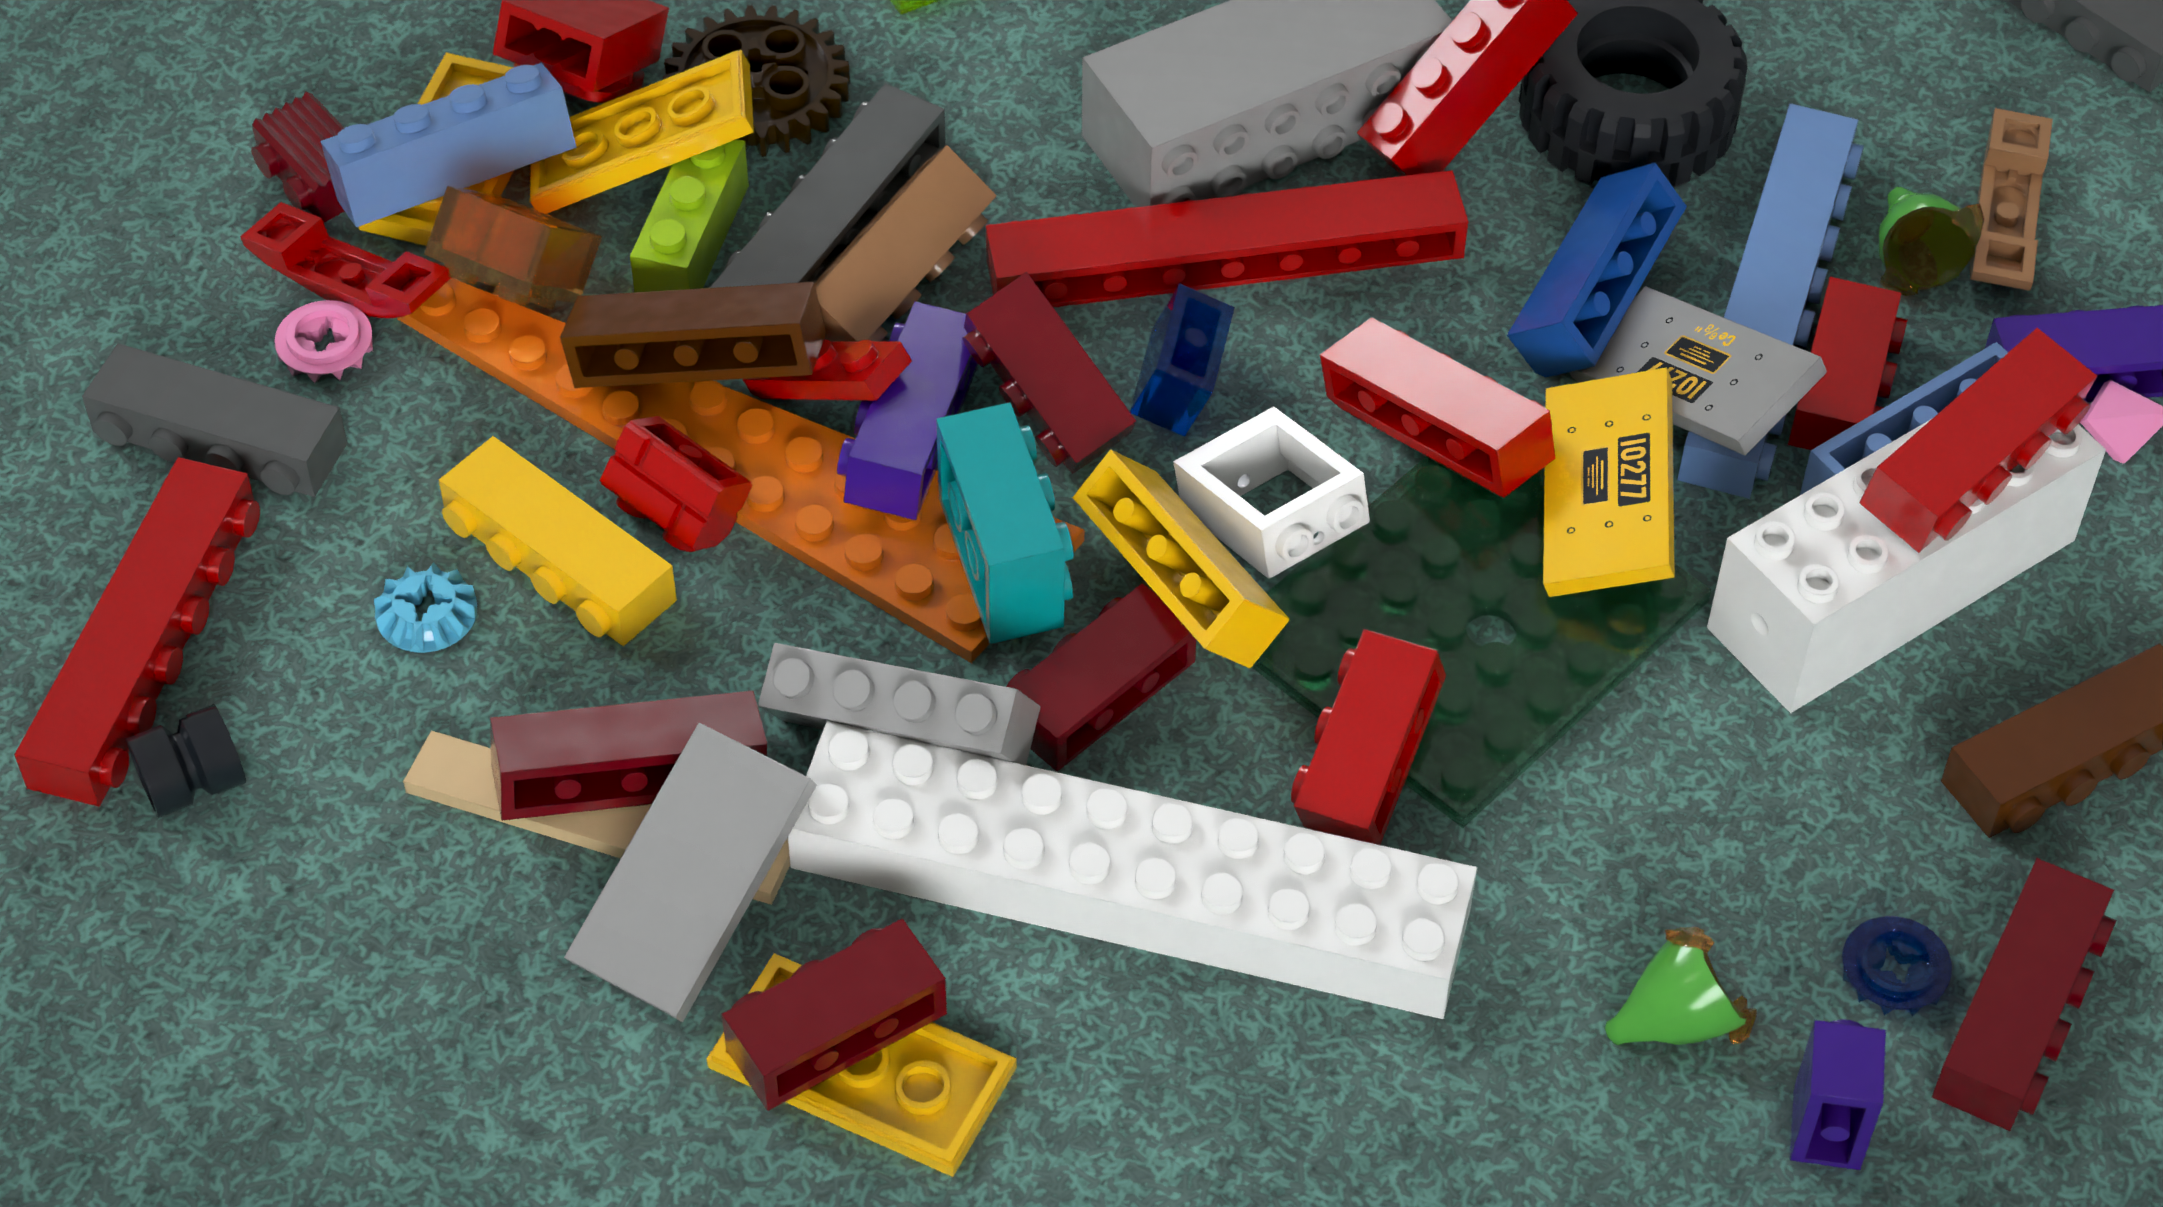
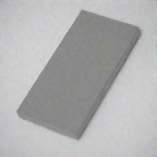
(690, 871)

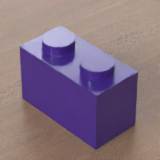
(1838, 1094)

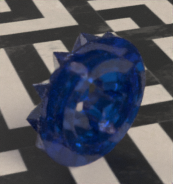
(1909, 943)

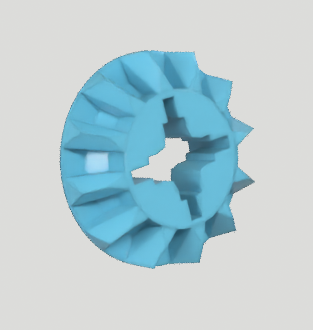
(441, 625)

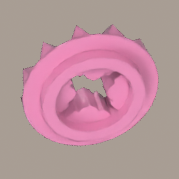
(309, 324)

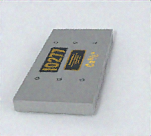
(1723, 375)

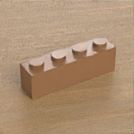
(901, 247)

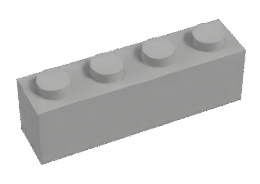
(899, 701)

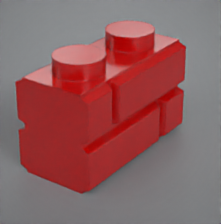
(674, 484)

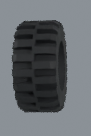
(1614, 130)

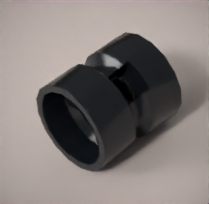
(187, 760)

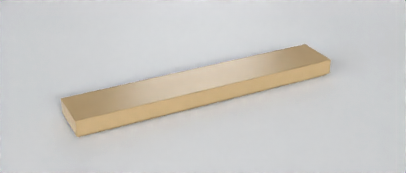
(462, 777)

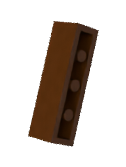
(693, 335)
(2061, 746)

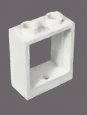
(1254, 453)

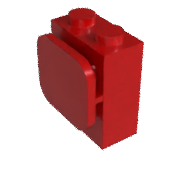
(585, 44)

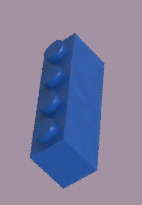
(1597, 271)

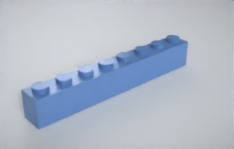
(1782, 269)

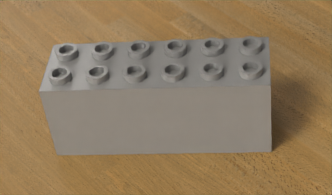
(1246, 91)

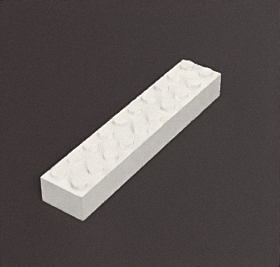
(1135, 869)

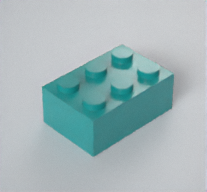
(1003, 522)

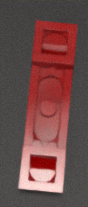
(337, 271)

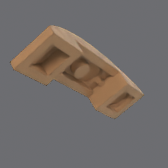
(2011, 199)

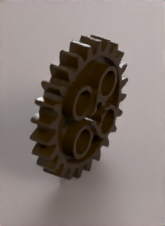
(793, 69)

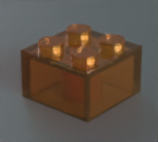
(511, 248)

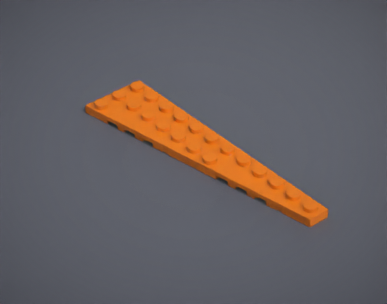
(790, 460)

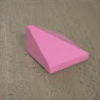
(2122, 420)

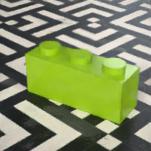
(690, 220)

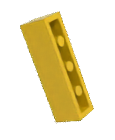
(557, 542)
(1181, 559)

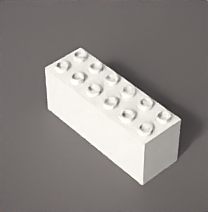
(1835, 589)

